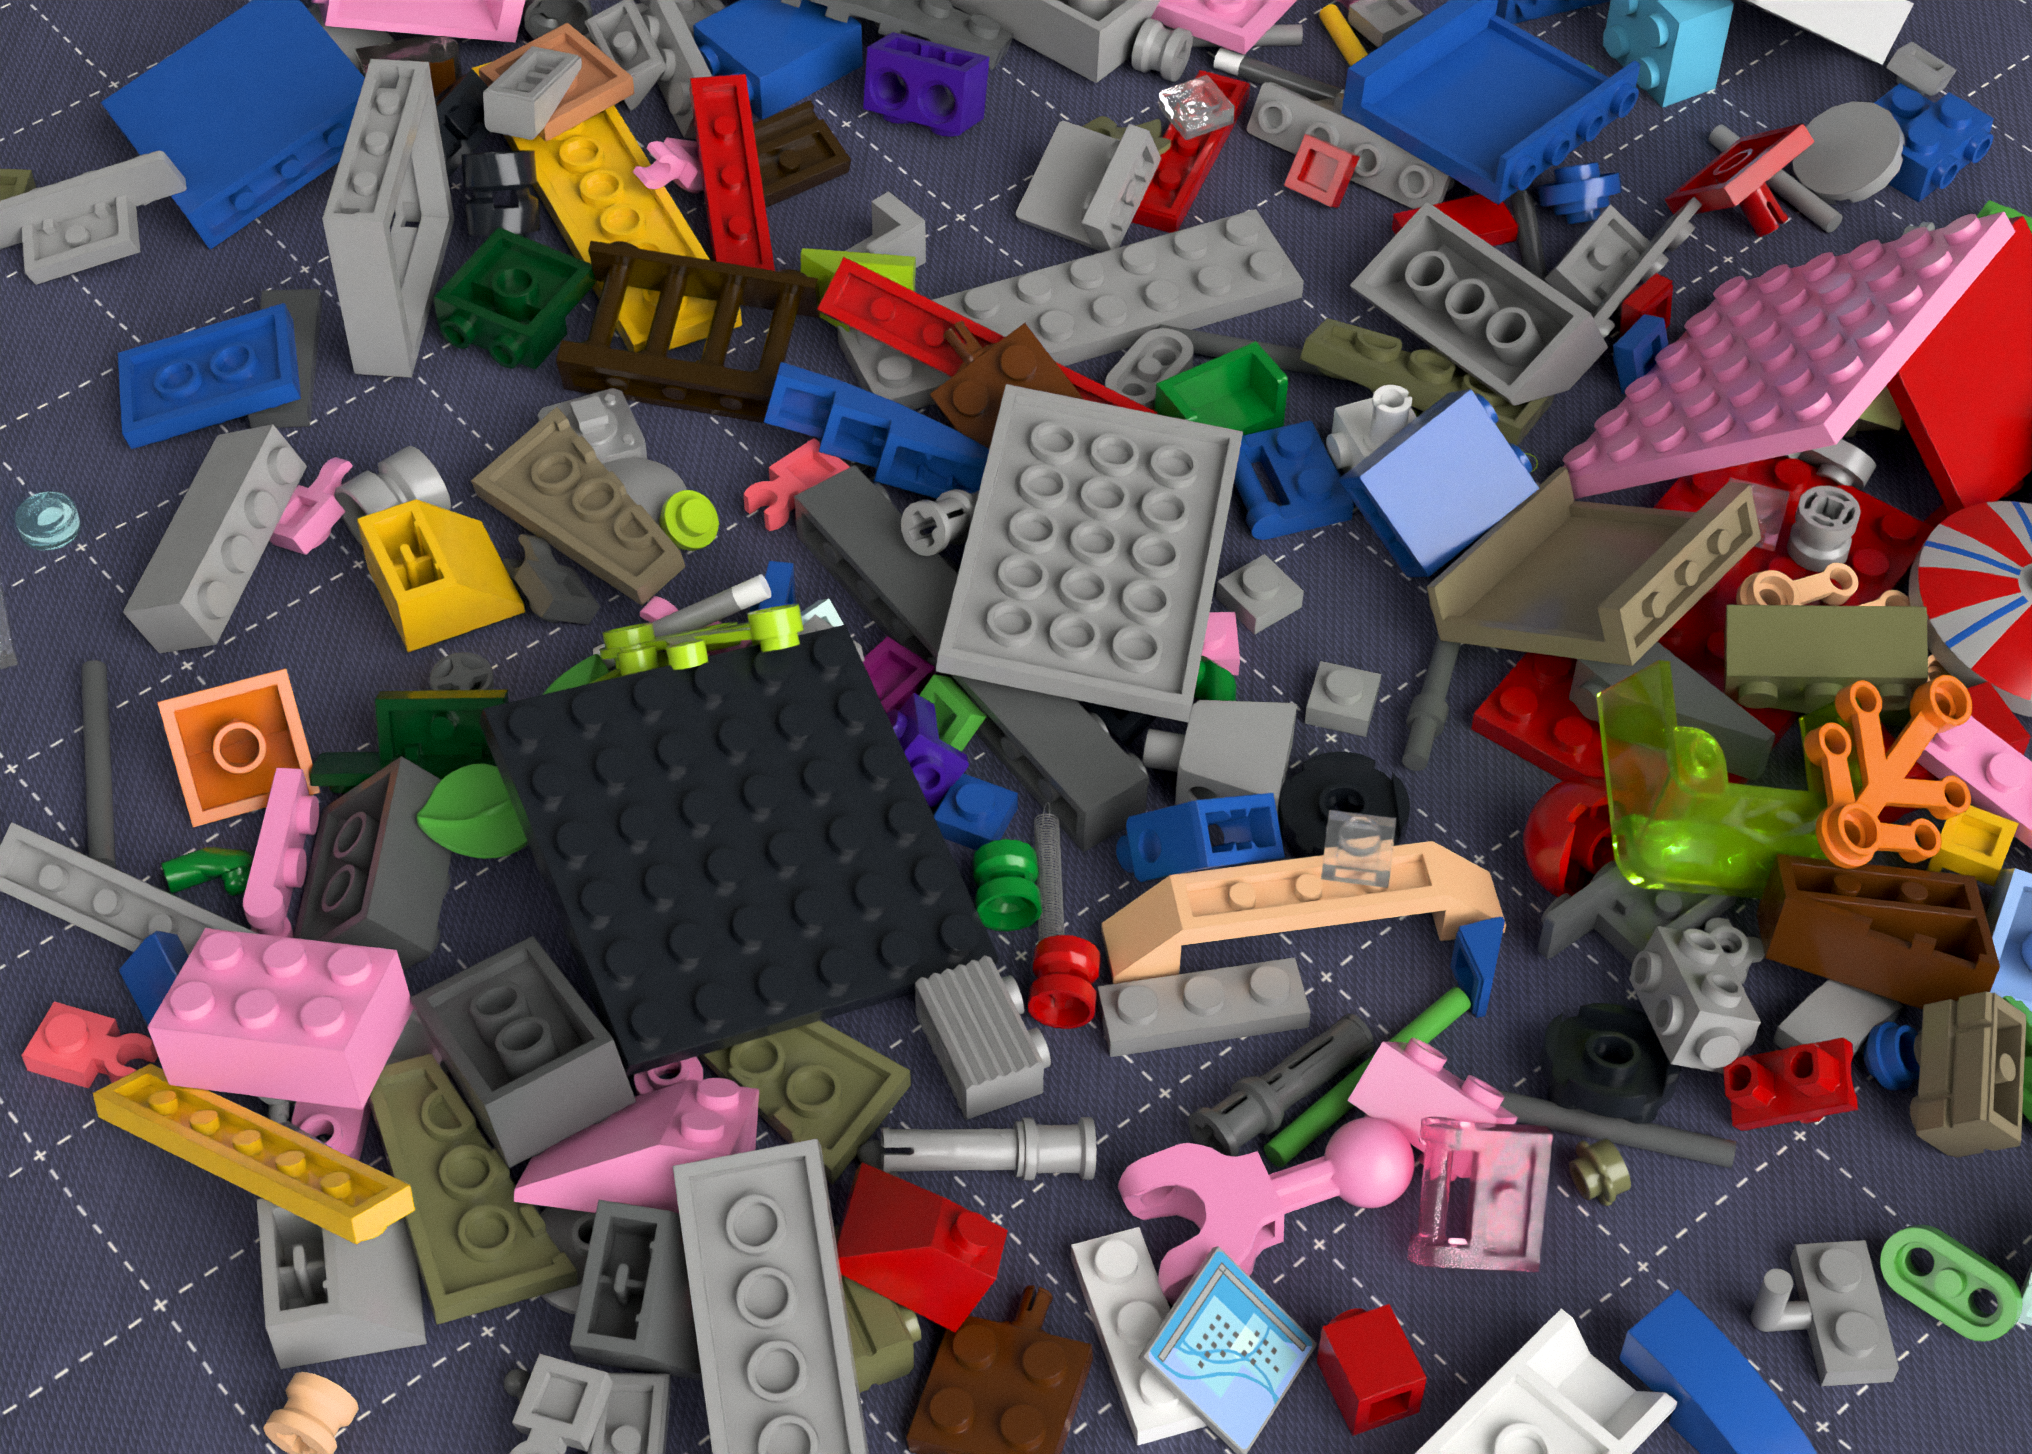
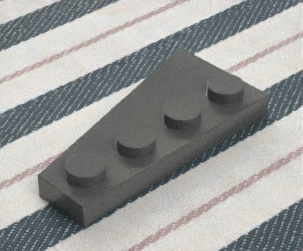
(926, 18)

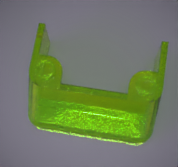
(1672, 801)

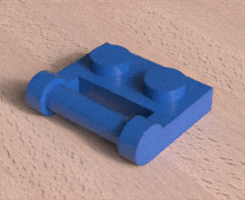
(1300, 476)

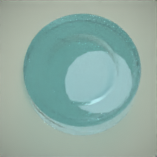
(47, 520)

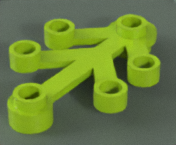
(637, 647)

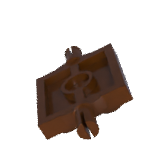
(976, 391)
(1002, 1386)

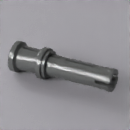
(1260, 1102)

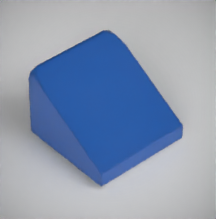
(1476, 959)
(153, 970)

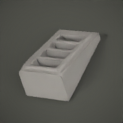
(529, 92)

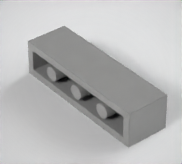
(215, 540)

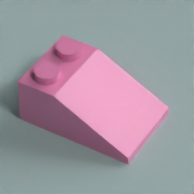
(635, 1149)

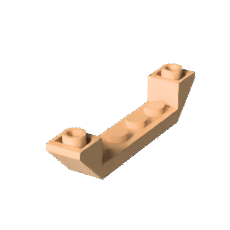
(1289, 896)

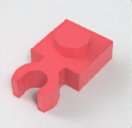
(789, 477)
(80, 1044)

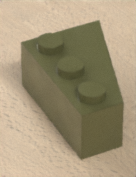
(1808, 653)

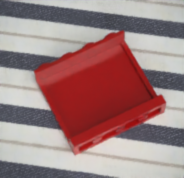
(1972, 385)

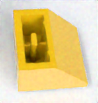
(436, 572)

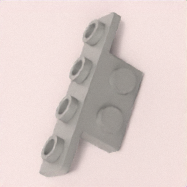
(1383, 167)
(86, 216)
(1613, 258)

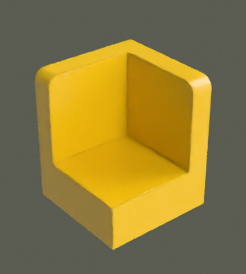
(1974, 845)

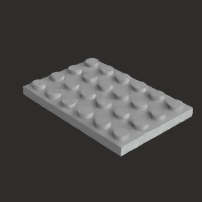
(1092, 554)

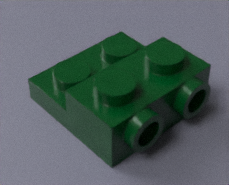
(512, 299)

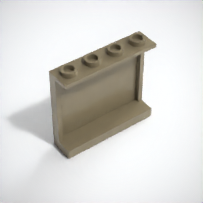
(1589, 574)

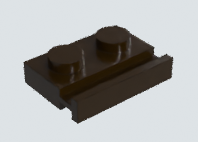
(797, 153)

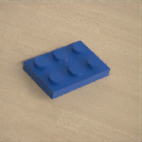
(208, 376)

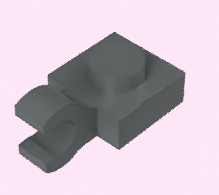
(552, 589)

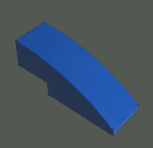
(1717, 1391)

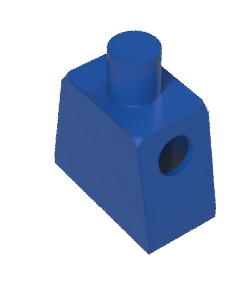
(1179, 840)

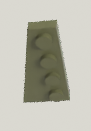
(1427, 375)
(465, 1229)

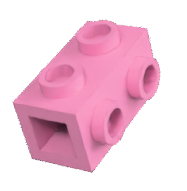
(1410, 1084)

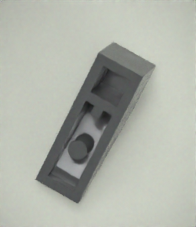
(1697, 705)

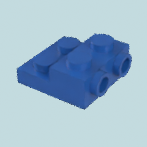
(1937, 139)

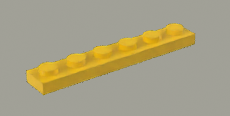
(257, 1154)

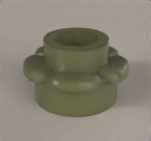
(1599, 1171)

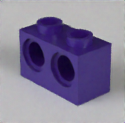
(926, 72)

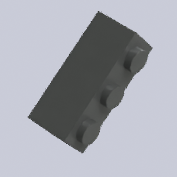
(376, 870)

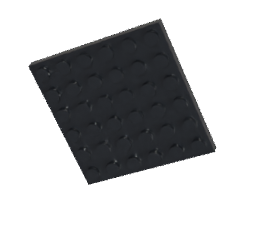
(733, 846)

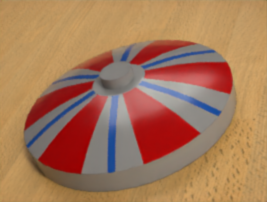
(1979, 597)

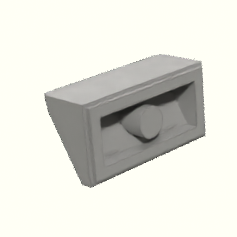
(627, 41)

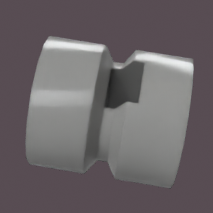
(400, 479)

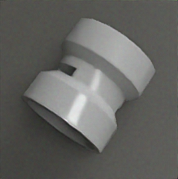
(1823, 527)

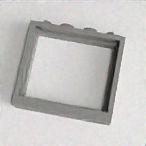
(388, 166)

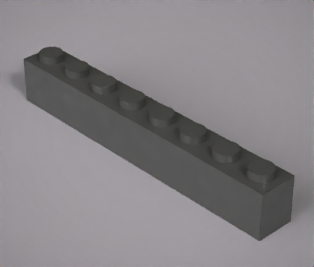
(1040, 737)

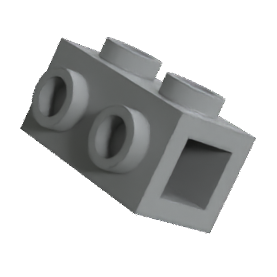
(1693, 999)

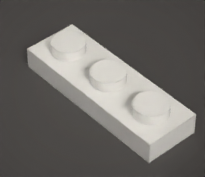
(1126, 1312)

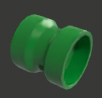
(1006, 882)

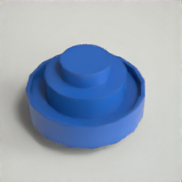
(1579, 191)

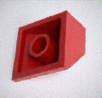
(917, 1247)

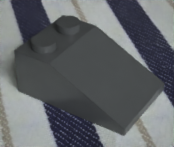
(524, 1050)

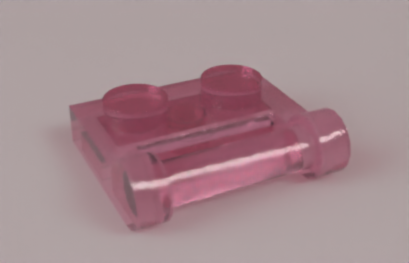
(1503, 1198)

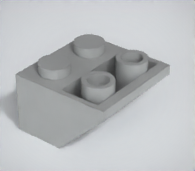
(334, 1295)

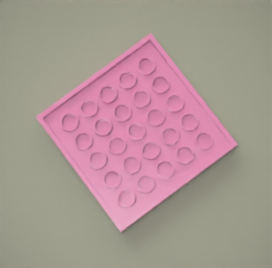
(1784, 358)

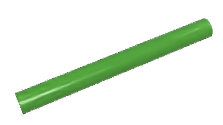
(1334, 1102)

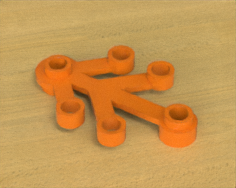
(1849, 825)

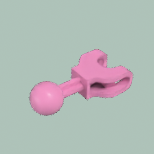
(1245, 1207)

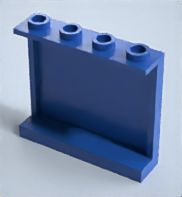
(1483, 97)
(244, 113)

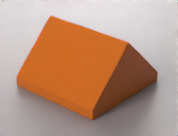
(232, 742)

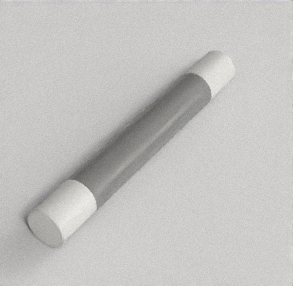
(708, 610)

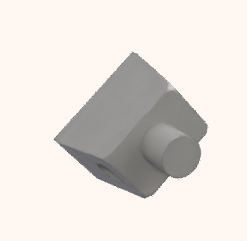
(1227, 750)

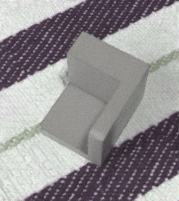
(894, 230)

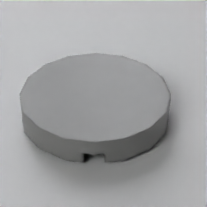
(1852, 152)

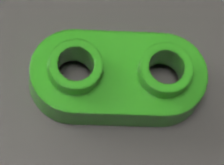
(1951, 1284)

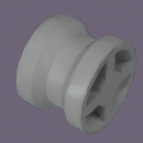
(1161, 50)

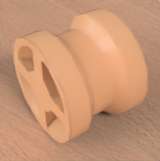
(311, 1415)

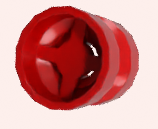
(1065, 970)

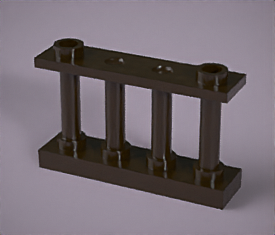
(676, 383)

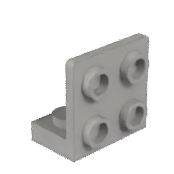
(1090, 185)

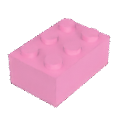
(282, 1018)

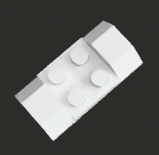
(1553, 1402)

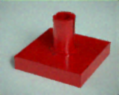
(1741, 177)

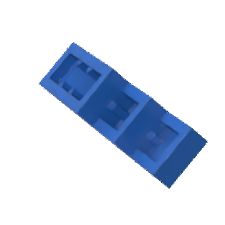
(876, 432)

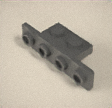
(1624, 913)

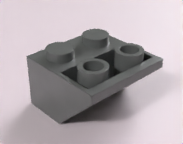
(636, 1294)

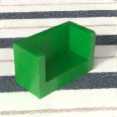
(1230, 392)

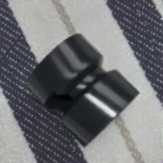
(501, 172)

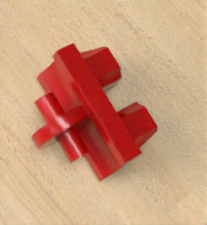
(1791, 1084)

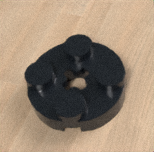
(1334, 780)
(1581, 1079)

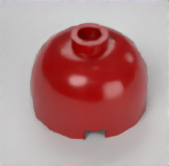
(1569, 835)

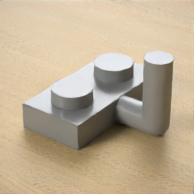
(1837, 1308)

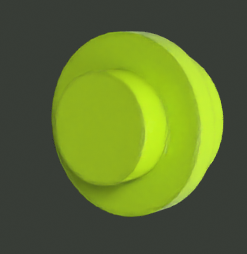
(689, 520)

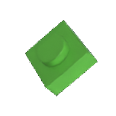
(955, 712)

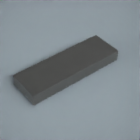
(306, 311)

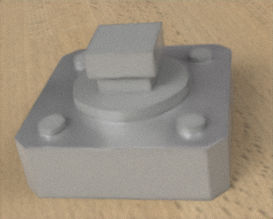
(604, 423)

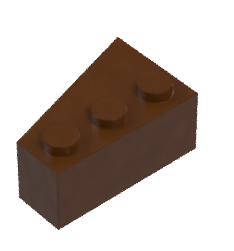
(1879, 928)

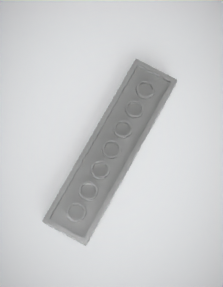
(1104, 300)

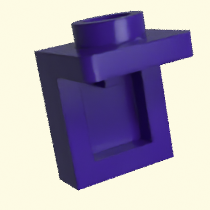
(931, 759)

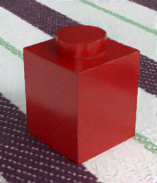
(1370, 1368)

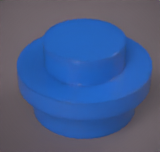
(1891, 1055)

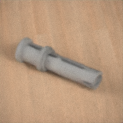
(949, 514)
(1024, 1149)

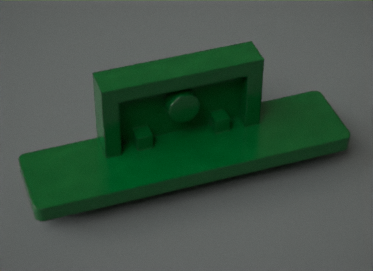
(424, 726)

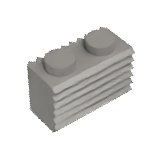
(980, 1036)

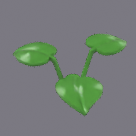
(471, 805)

